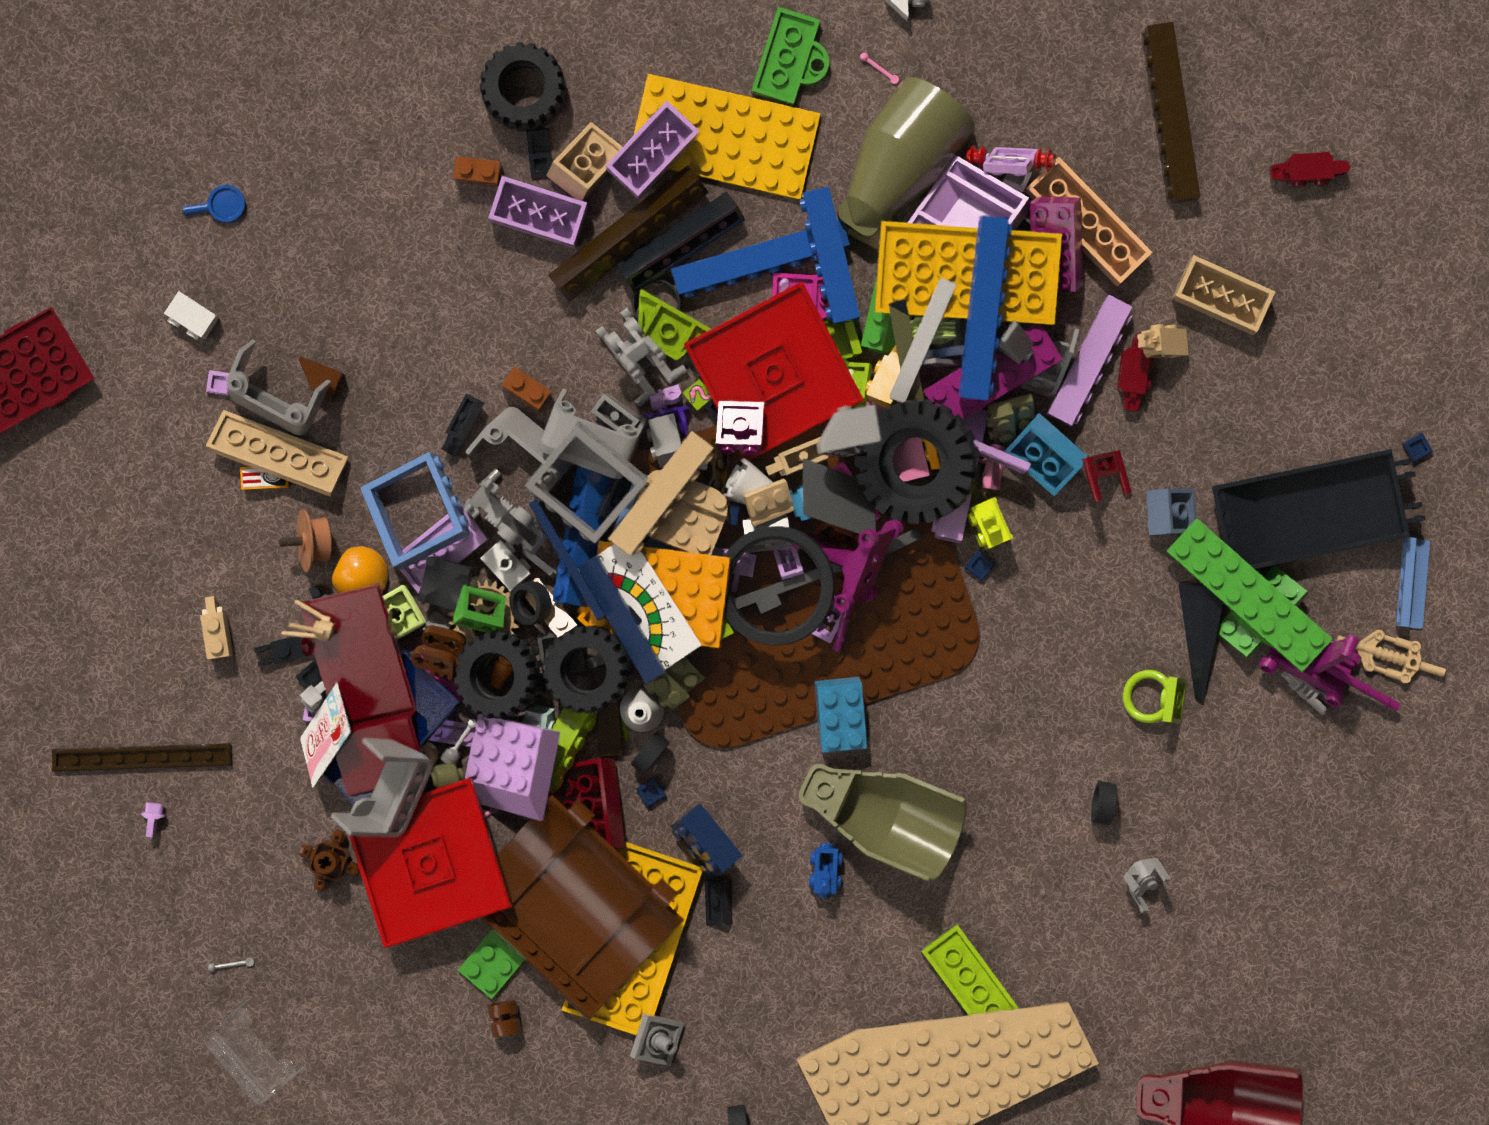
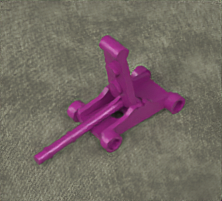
(859, 570)
(1337, 662)

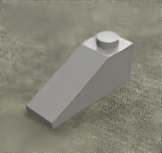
(1016, 344)

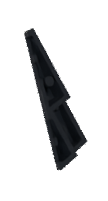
(1201, 623)

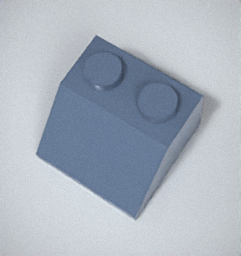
(1170, 510)

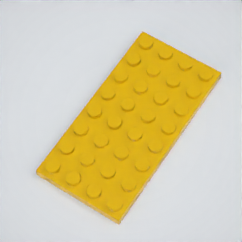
(740, 136)
(919, 255)
(644, 987)

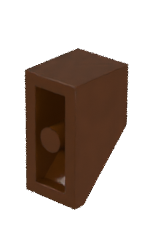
(318, 373)

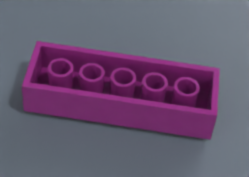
(1007, 376)

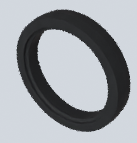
(827, 579)

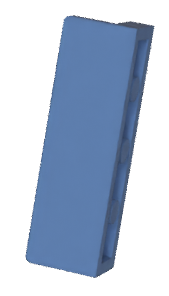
(1412, 583)

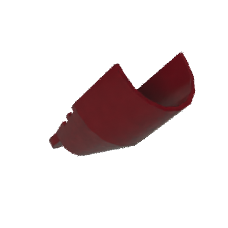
(1223, 1095)

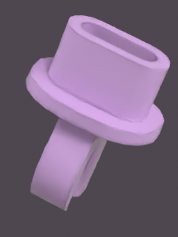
(666, 397)
(153, 812)

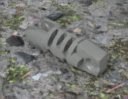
(1307, 692)

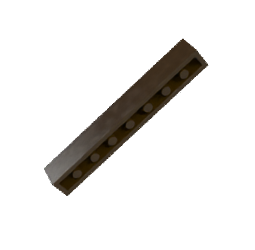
(1171, 113)
(628, 233)

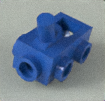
(825, 876)

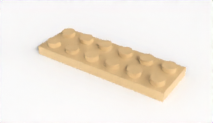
(276, 453)

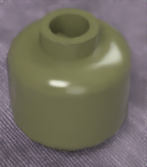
(445, 774)

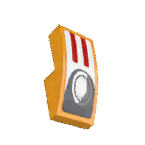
(256, 479)

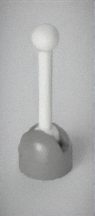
(452, 754)

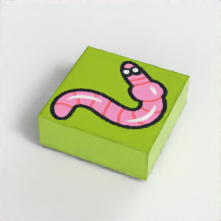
(697, 394)

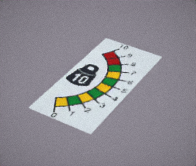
(650, 605)

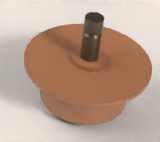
(312, 540)

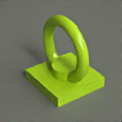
(1171, 698)

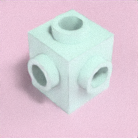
(540, 716)

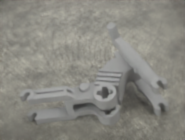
(638, 354)
(512, 522)

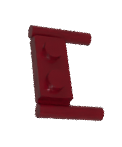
(1102, 466)

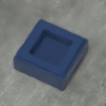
(1417, 447)
(734, 512)
(979, 565)
(651, 792)

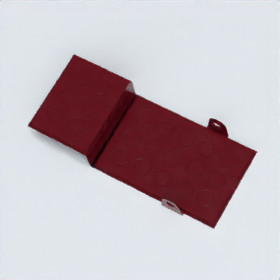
(37, 368)
(369, 676)

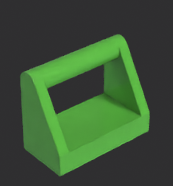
(476, 620)

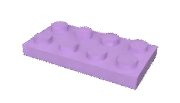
(455, 552)

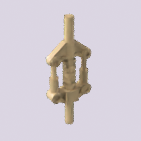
(1411, 662)

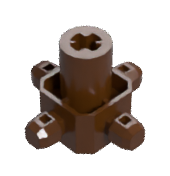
(338, 856)

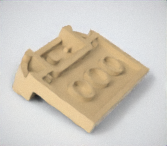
(694, 519)

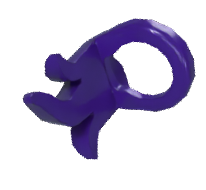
(680, 414)

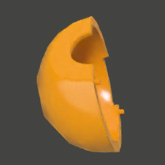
(359, 569)

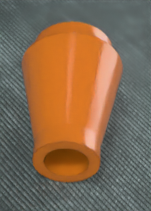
(501, 672)

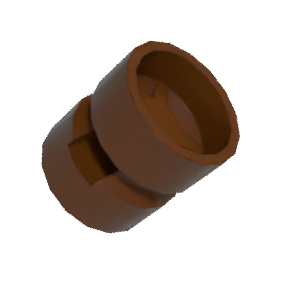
(504, 1026)

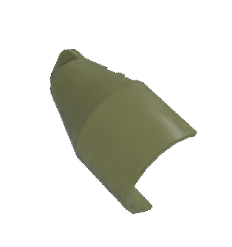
(903, 153)
(889, 817)

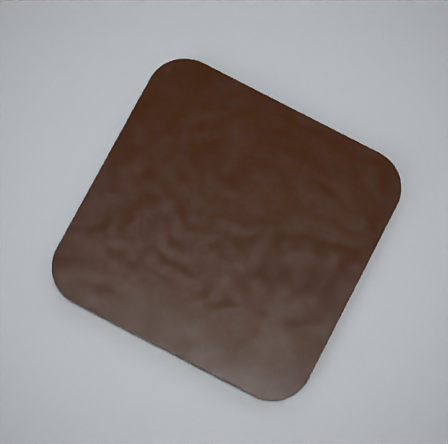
(899, 641)

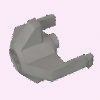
(1144, 876)

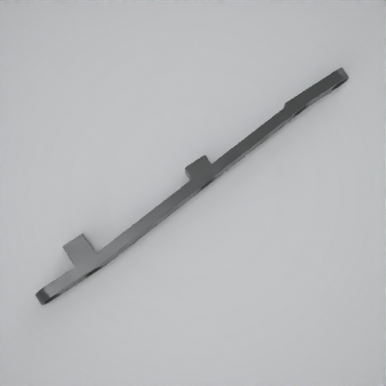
(768, 598)

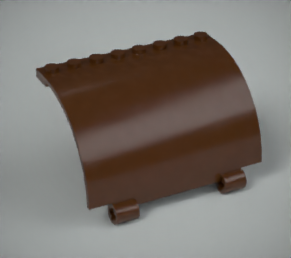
(579, 907)

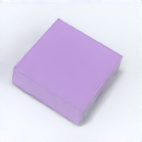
(217, 383)

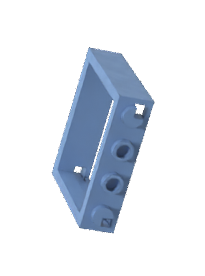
(452, 503)

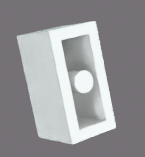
(190, 315)

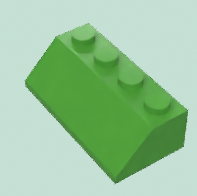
(878, 330)

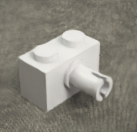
(506, 565)

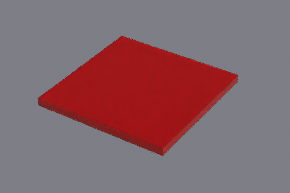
(779, 358)
(434, 871)

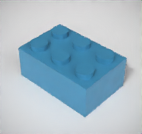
(1051, 454)
(840, 714)

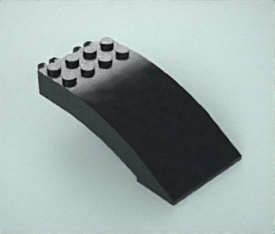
(1315, 509)

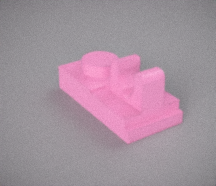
(992, 472)

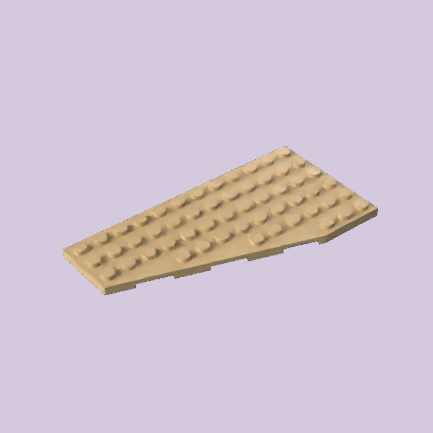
(946, 1067)

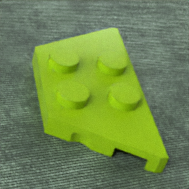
(667, 325)

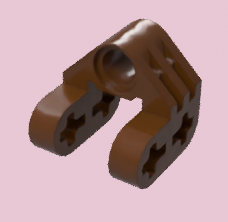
(440, 651)

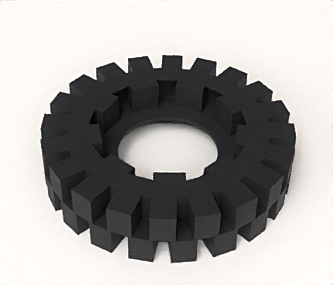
(956, 470)

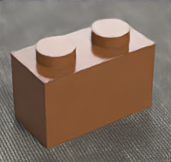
(477, 171)
(526, 389)

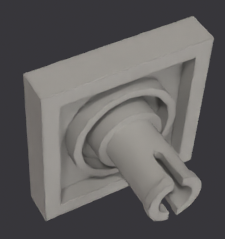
(657, 1039)

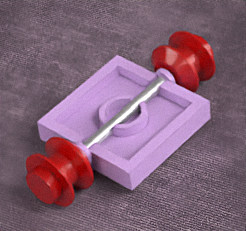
(1010, 160)

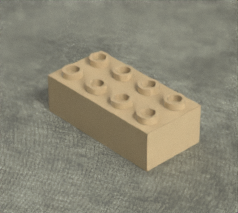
(1223, 295)

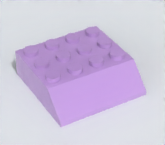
(966, 194)
(512, 765)

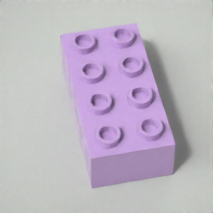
(652, 150)
(538, 212)

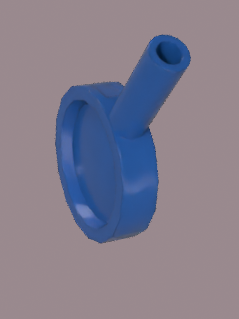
(224, 204)

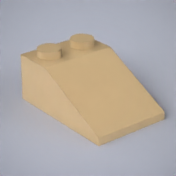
(584, 162)

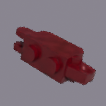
(1309, 168)
(1133, 375)

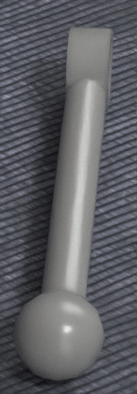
(249, 962)

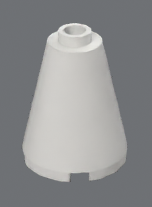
(744, 480)
(641, 699)

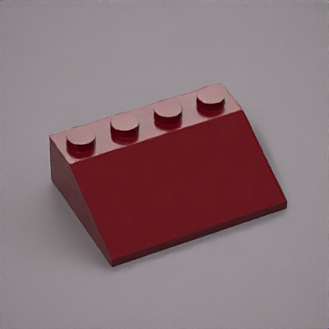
(597, 788)

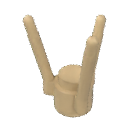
(321, 630)

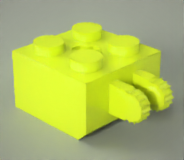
(989, 524)

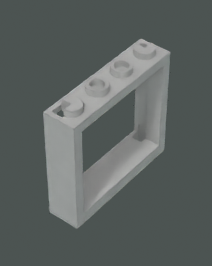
(610, 456)

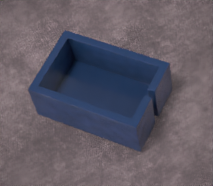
(705, 841)

